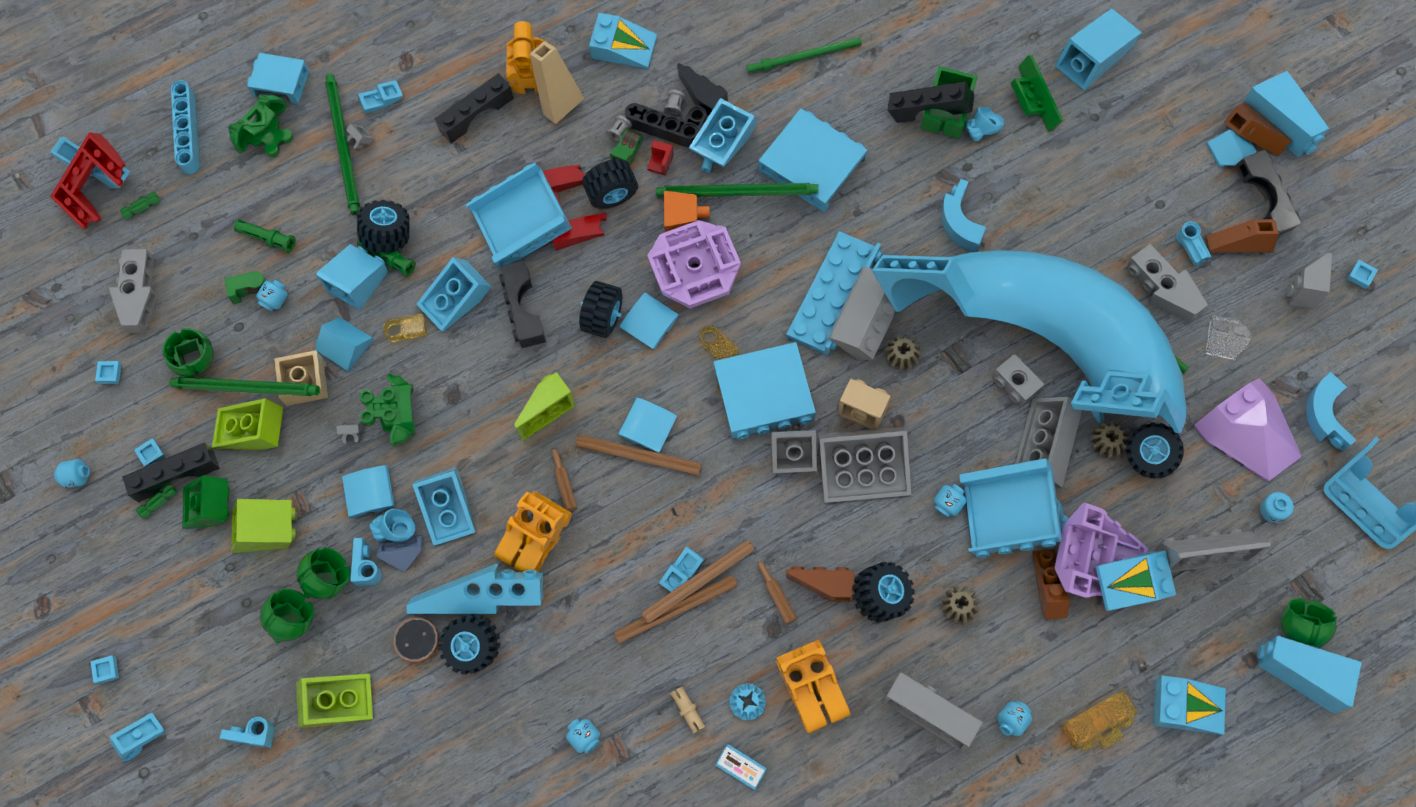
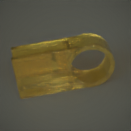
(410, 325)
(722, 347)

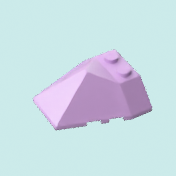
(1251, 431)
(1089, 541)

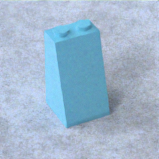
(1097, 48)
(1290, 111)
(1312, 671)

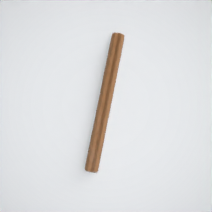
(638, 454)
(697, 581)
(688, 603)

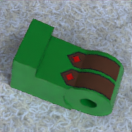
(627, 147)
(243, 285)

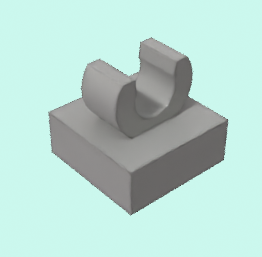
(359, 134)
(349, 427)

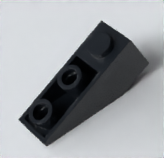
(701, 89)

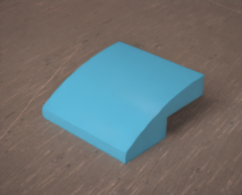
(649, 320)
(647, 425)
(368, 491)

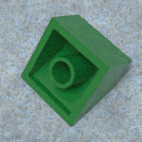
(205, 502)

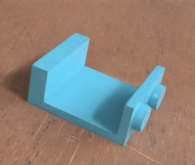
(278, 76)

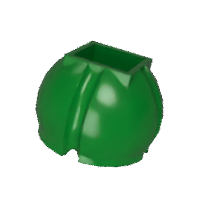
(183, 343)
(322, 573)
(286, 615)
(1308, 622)

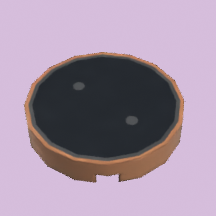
(416, 640)

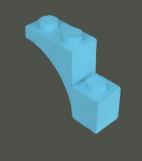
(65, 151)

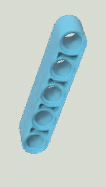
(185, 127)

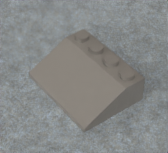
(864, 464)
(1213, 550)

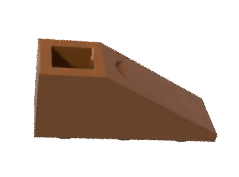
(1257, 129)
(1251, 236)
(829, 584)
(1051, 592)

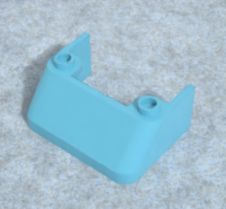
(1367, 504)

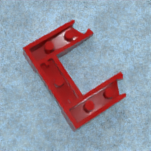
(67, 194)
(583, 228)

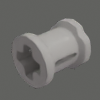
(674, 103)
(619, 128)

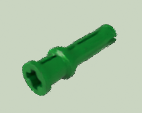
(272, 238)
(395, 260)

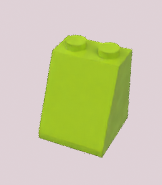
(262, 525)

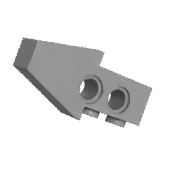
(1181, 298)
(136, 307)

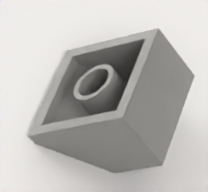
(1311, 284)
(794, 451)

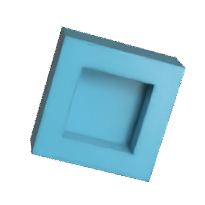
(1362, 274)
(108, 372)
(149, 452)
(104, 669)

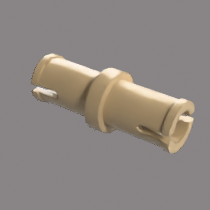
(688, 710)

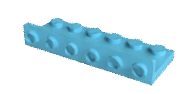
(830, 291)

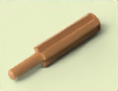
(563, 483)
(777, 595)

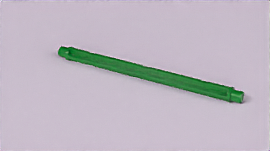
(342, 144)
(742, 189)
(248, 386)

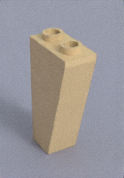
(554, 83)

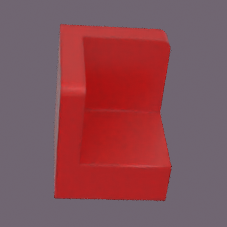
(661, 157)

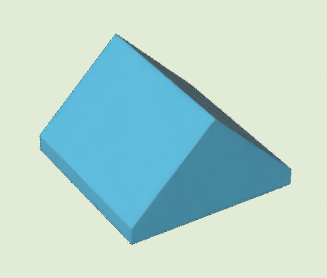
(342, 343)

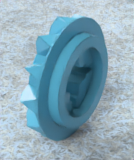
(750, 712)

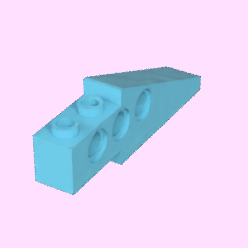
(461, 598)

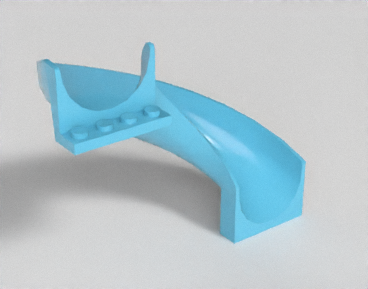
(1068, 304)

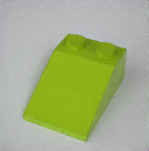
(545, 405)
(248, 426)
(333, 700)

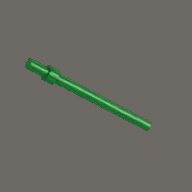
(767, 64)

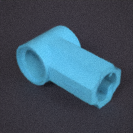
(1193, 245)

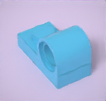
(360, 565)
(250, 736)
(131, 739)

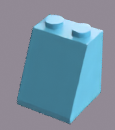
(353, 275)

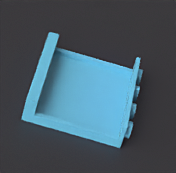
(814, 155)
(519, 215)
(764, 391)
(1012, 508)

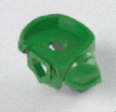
(263, 127)
(392, 409)

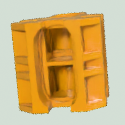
(519, 64)
(527, 542)
(824, 684)

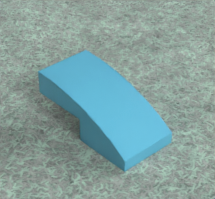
(384, 96)
(682, 570)

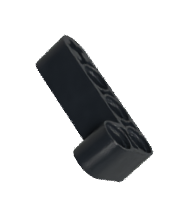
(641, 116)

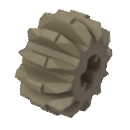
(894, 352)
(1104, 444)
(951, 604)

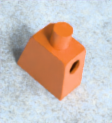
(682, 210)

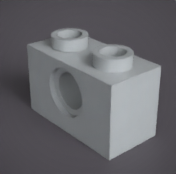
(1016, 369)

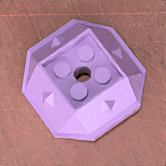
(694, 244)

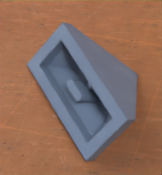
(400, 553)

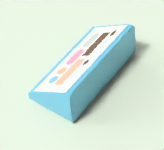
(741, 767)

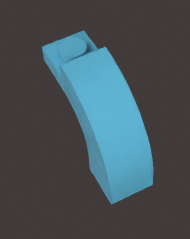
(957, 226)
(1320, 413)

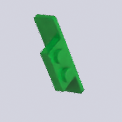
(1035, 95)

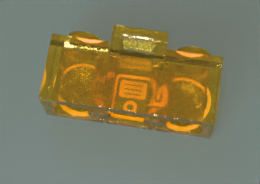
(1107, 714)

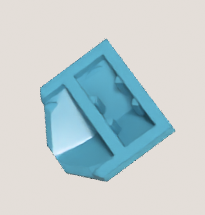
(1230, 148)

